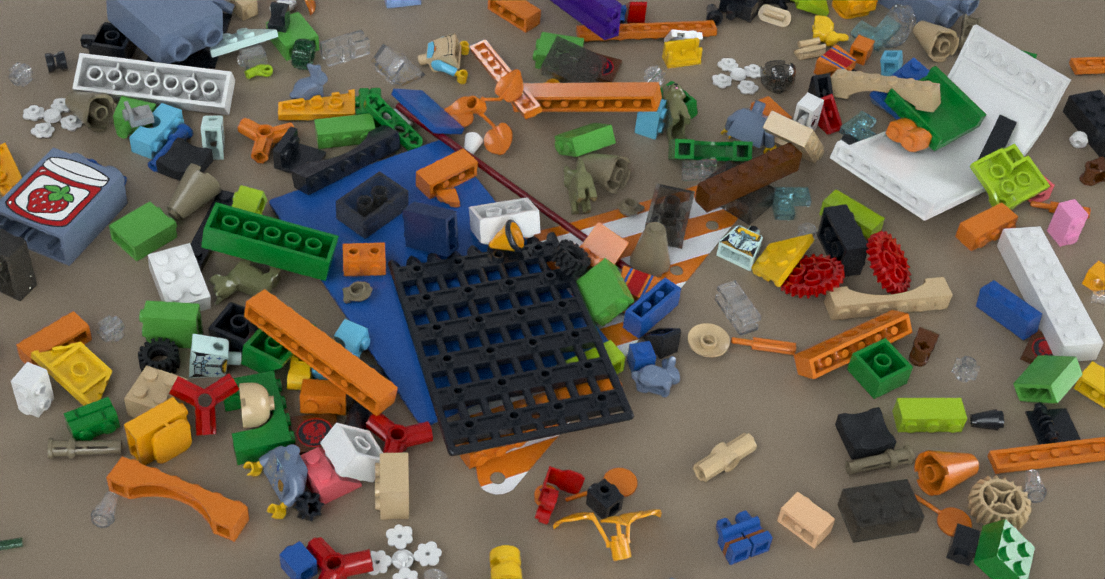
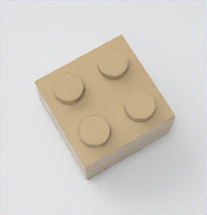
(149, 391)
(392, 486)

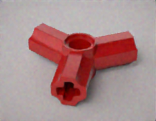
(204, 416)
(407, 436)
(347, 564)

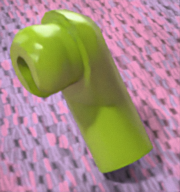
(259, 70)

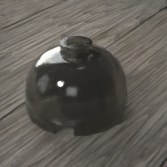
(778, 76)

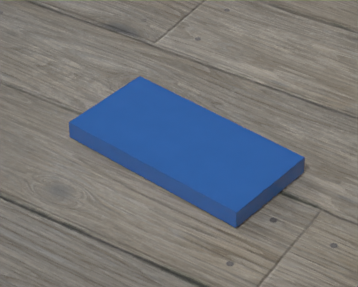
(427, 111)

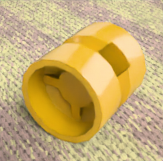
(505, 562)

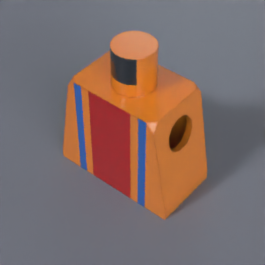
(834, 59)
(638, 282)

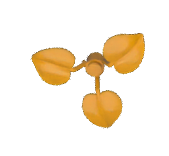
(620, 542)

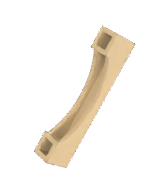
(921, 94)
(848, 304)

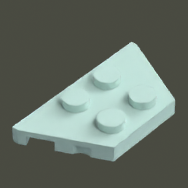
(242, 39)

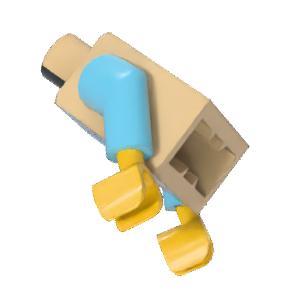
(445, 56)

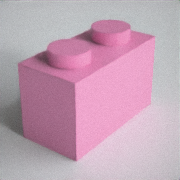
(1067, 222)

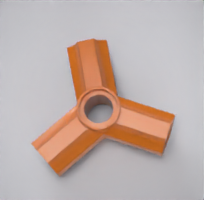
(264, 137)

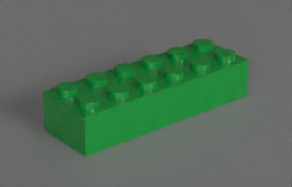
(269, 241)

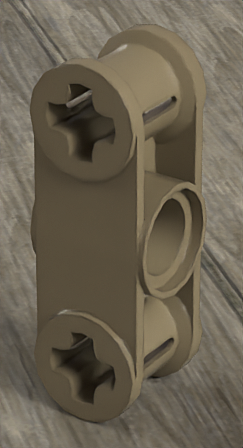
(966, 26)

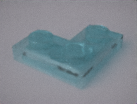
(881, 34)
(859, 126)
(785, 200)

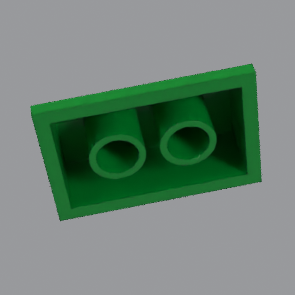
(264, 353)

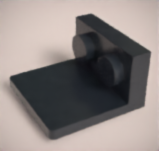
(291, 154)

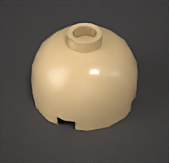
(255, 404)

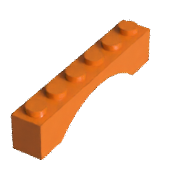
(136, 480)

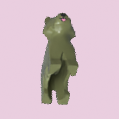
(677, 112)
(580, 187)
(244, 279)

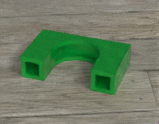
(721, 151)
(254, 443)

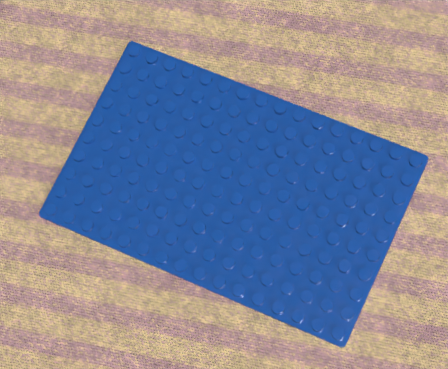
(382, 311)

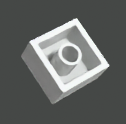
(352, 452)

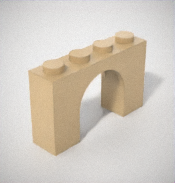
(800, 136)

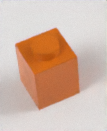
(862, 49)

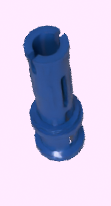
(181, 132)

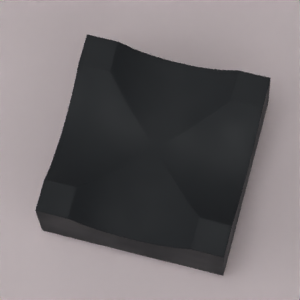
(181, 156)
(864, 433)

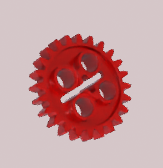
(888, 263)
(814, 276)

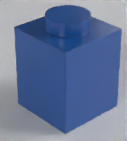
(640, 355)
(298, 562)

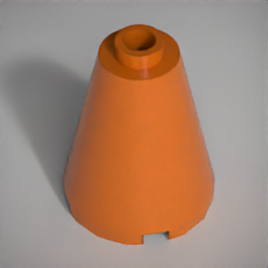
(944, 470)

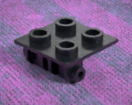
(1051, 424)

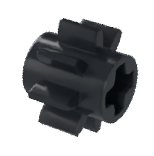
(312, 501)

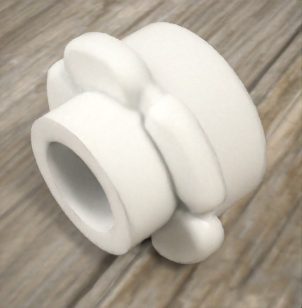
(1078, 139)

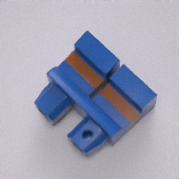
(743, 538)

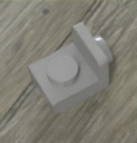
(137, 116)

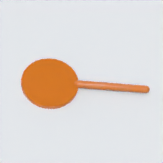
(620, 477)
(948, 517)

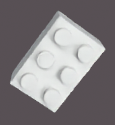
(490, 218)
(179, 276)

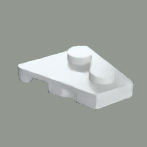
(680, 35)

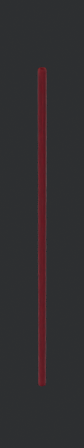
(507, 183)

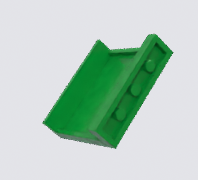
(950, 120)

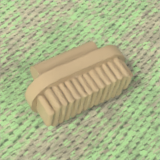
(774, 15)
(810, 49)

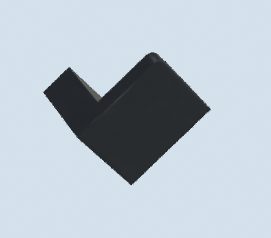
(279, 17)

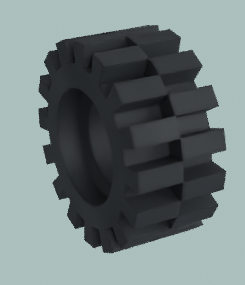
(570, 258)
(159, 348)

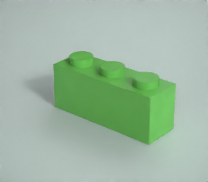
(343, 130)

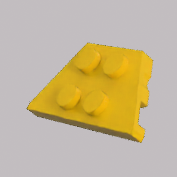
(781, 258)
(76, 370)

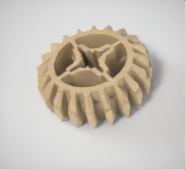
(999, 500)

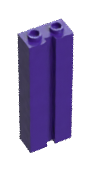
(597, 15)

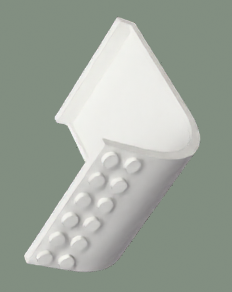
(999, 83)

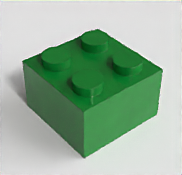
(879, 368)
(1003, 552)

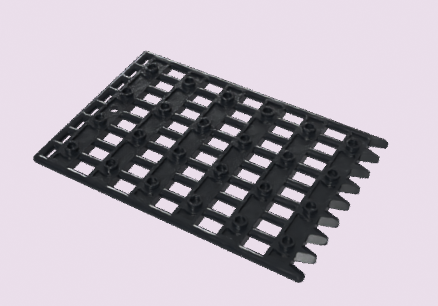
(509, 351)

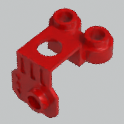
(566, 481)

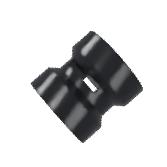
(60, 60)

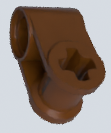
(1094, 172)
(923, 346)

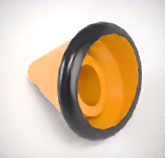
(509, 238)

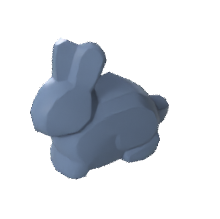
(310, 86)
(657, 379)

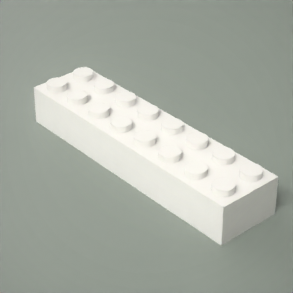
(156, 83)
(1050, 292)

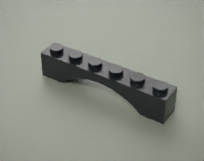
(319, 174)

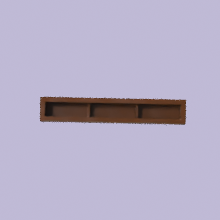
(748, 177)

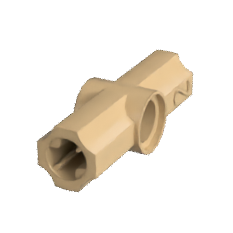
(724, 457)

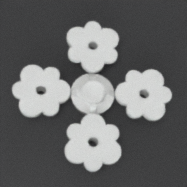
(737, 74)
(51, 116)
(403, 558)

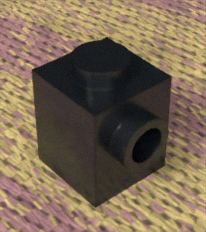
(604, 499)
(963, 544)

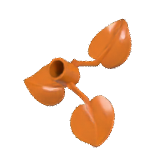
(500, 137)

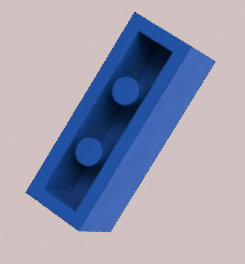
(651, 308)
(1009, 310)

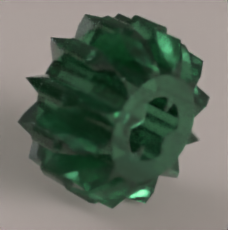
(303, 53)

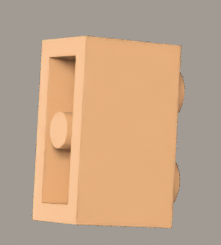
(806, 520)

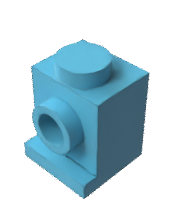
(891, 62)

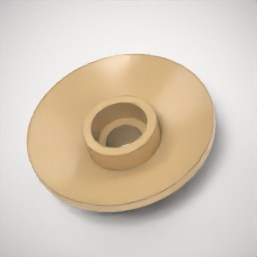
(708, 340)

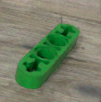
(396, 120)

